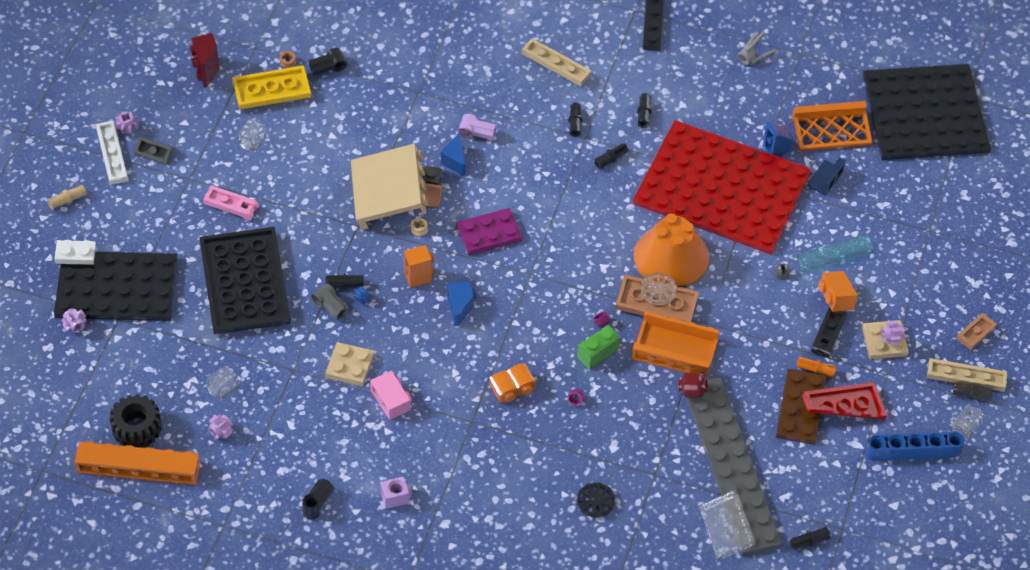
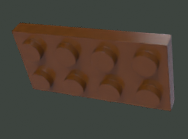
(794, 419)

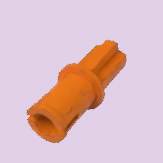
(816, 367)

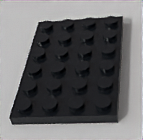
(244, 280)
(119, 286)

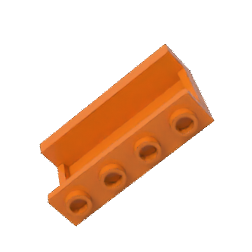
(675, 344)

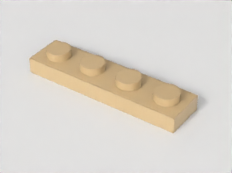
(556, 62)
(966, 374)

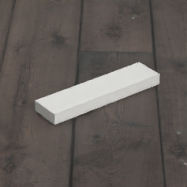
(112, 152)

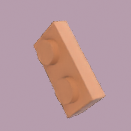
(976, 331)

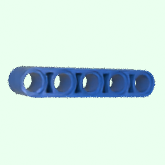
(924, 445)

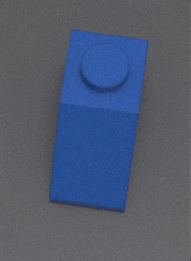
(776, 139)
(460, 300)

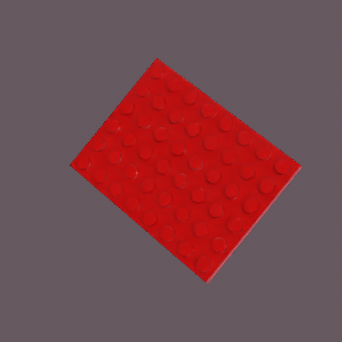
(723, 186)

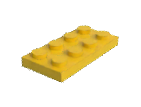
(271, 87)

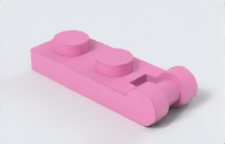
(231, 202)

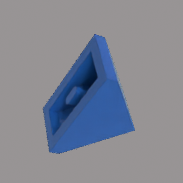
(453, 156)

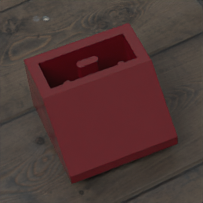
(204, 57)

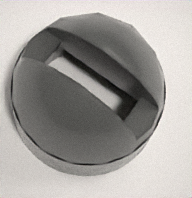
(778, 271)

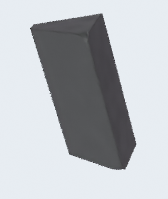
(154, 150)

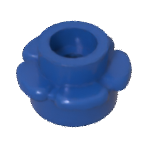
(362, 295)

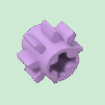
(126, 122)
(74, 320)
(893, 333)
(220, 426)

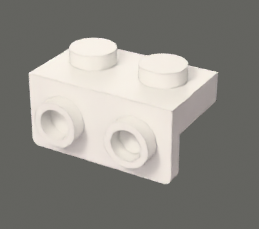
(75, 252)

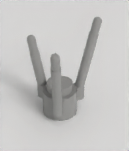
(748, 53)

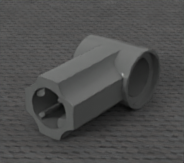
(327, 298)

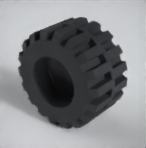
(133, 408)

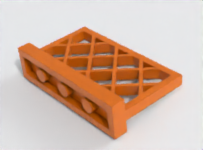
(825, 112)

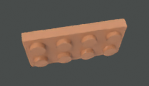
(632, 301)

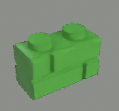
(598, 347)

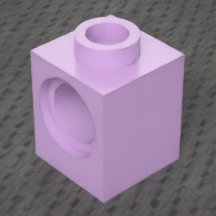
(392, 499)

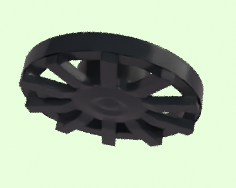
(595, 500)

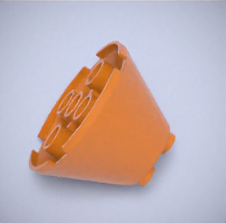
(672, 250)

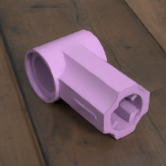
(471, 126)

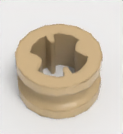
(421, 231)

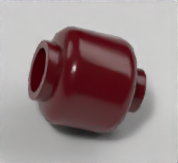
(693, 385)

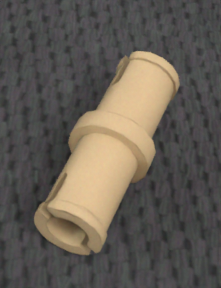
(66, 197)

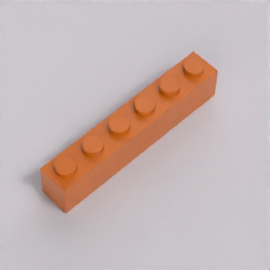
(137, 462)

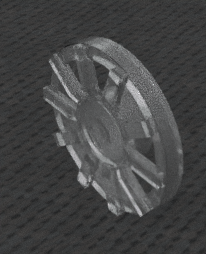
(658, 288)

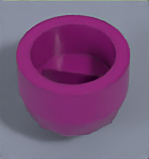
(601, 319)
(572, 396)

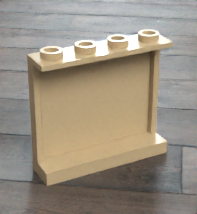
(388, 184)

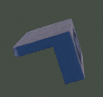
(826, 176)

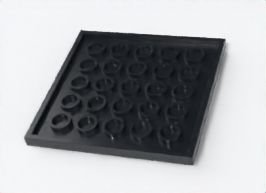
(926, 111)

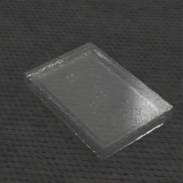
(727, 525)

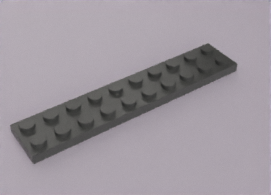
(732, 463)

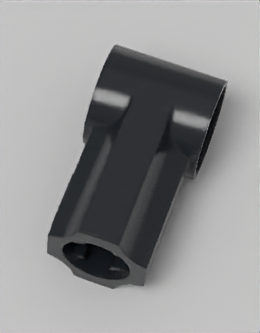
(333, 60)
(316, 498)

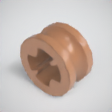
(287, 54)

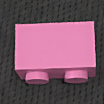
(391, 395)

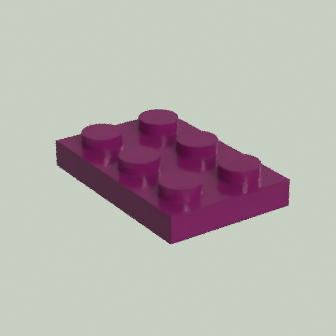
(488, 231)

